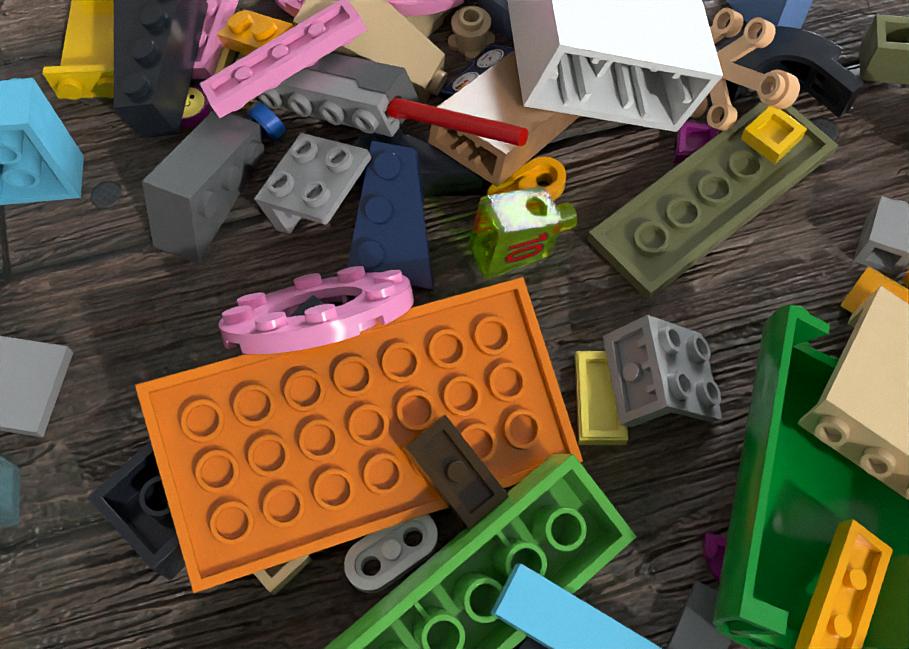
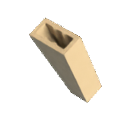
(390, 41)

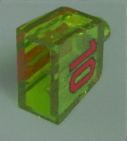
(517, 229)

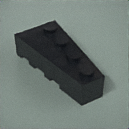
(155, 61)

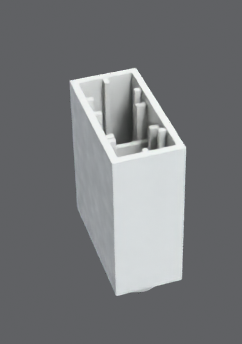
(615, 58)

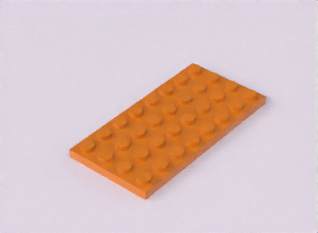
(310, 442)

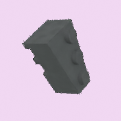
(200, 183)

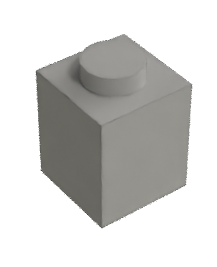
(885, 237)

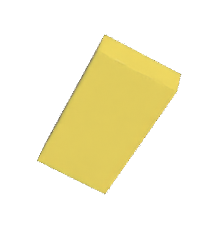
(595, 401)

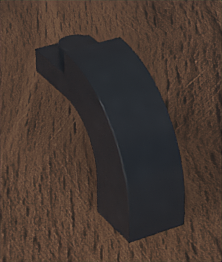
(810, 60)

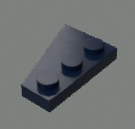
(391, 217)

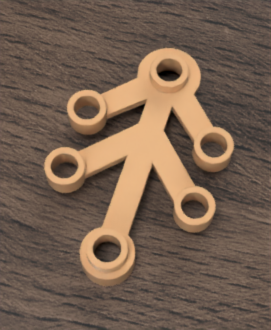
(785, 84)

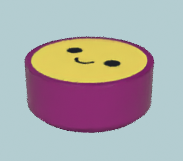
(195, 109)

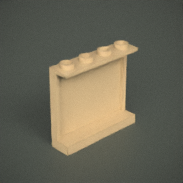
(868, 393)

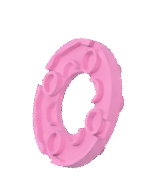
(264, 325)

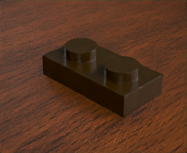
(455, 472)

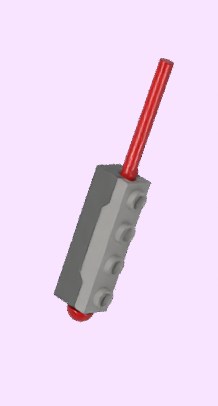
(374, 100)

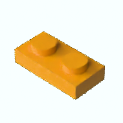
(249, 31)

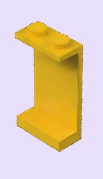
(87, 53)

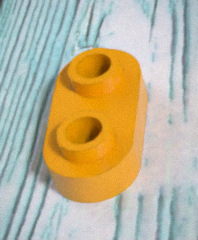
(531, 173)

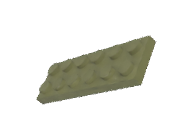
(702, 203)

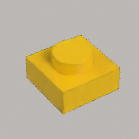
(773, 134)

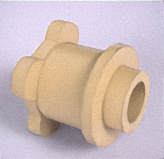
(471, 31)

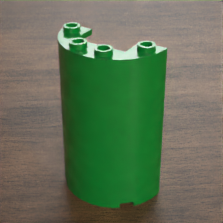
(793, 498)

